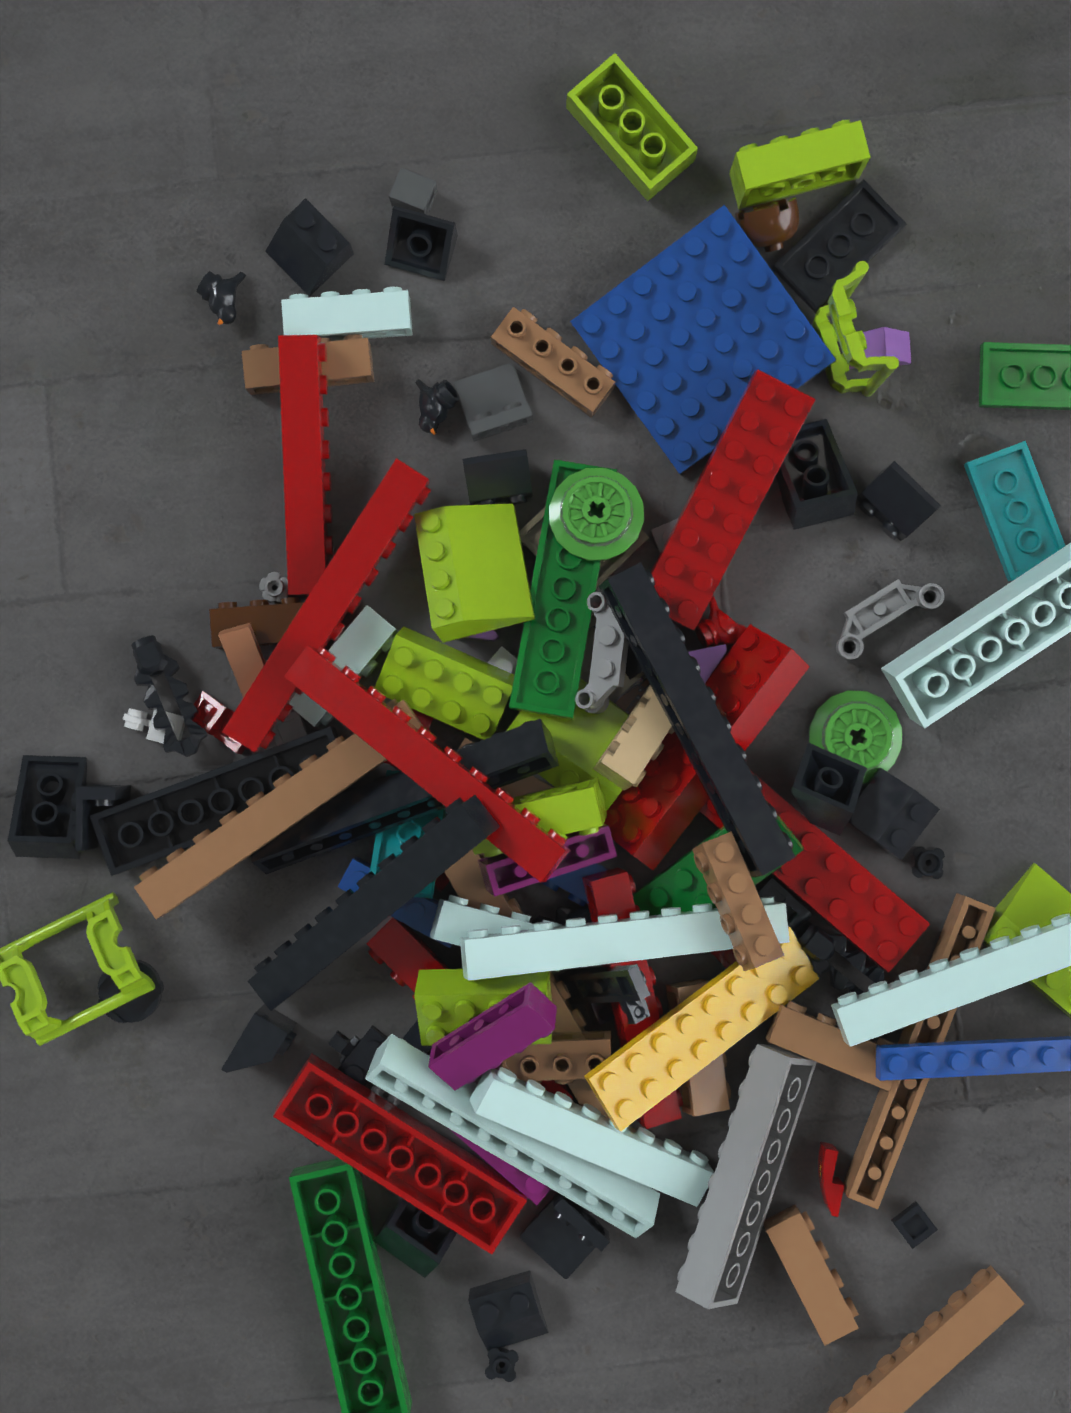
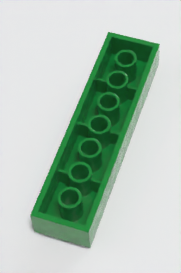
(350, 1288)

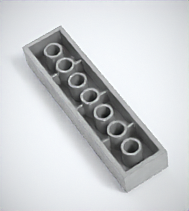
(745, 1176)

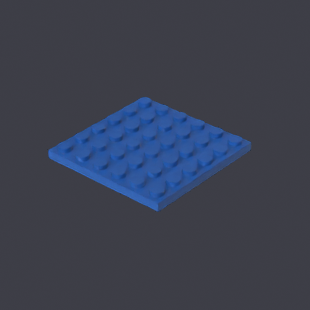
(695, 331)

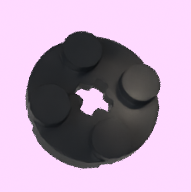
(138, 1008)

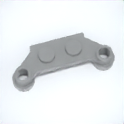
(880, 610)
(608, 658)

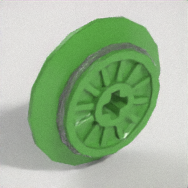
(594, 536)
(857, 711)

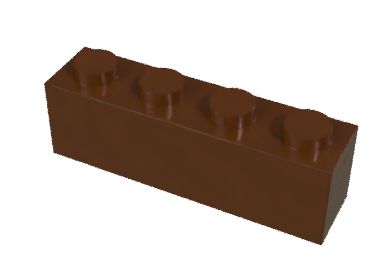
(267, 620)

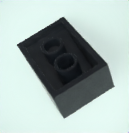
(815, 478)
(43, 806)

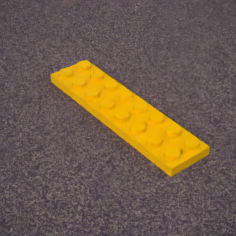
(697, 1033)

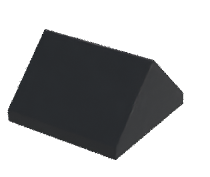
(420, 243)

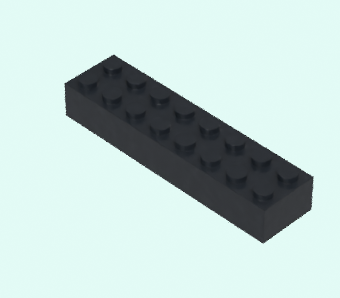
(174, 815)

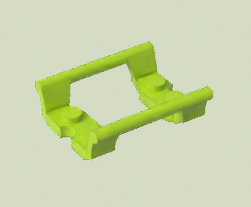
(851, 341)
(112, 959)

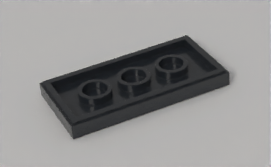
(842, 238)

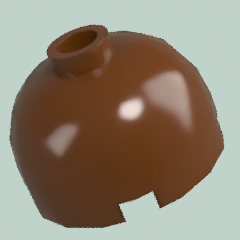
(770, 223)

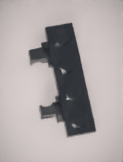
(609, 984)
(357, 1053)

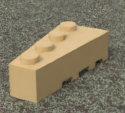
(635, 743)

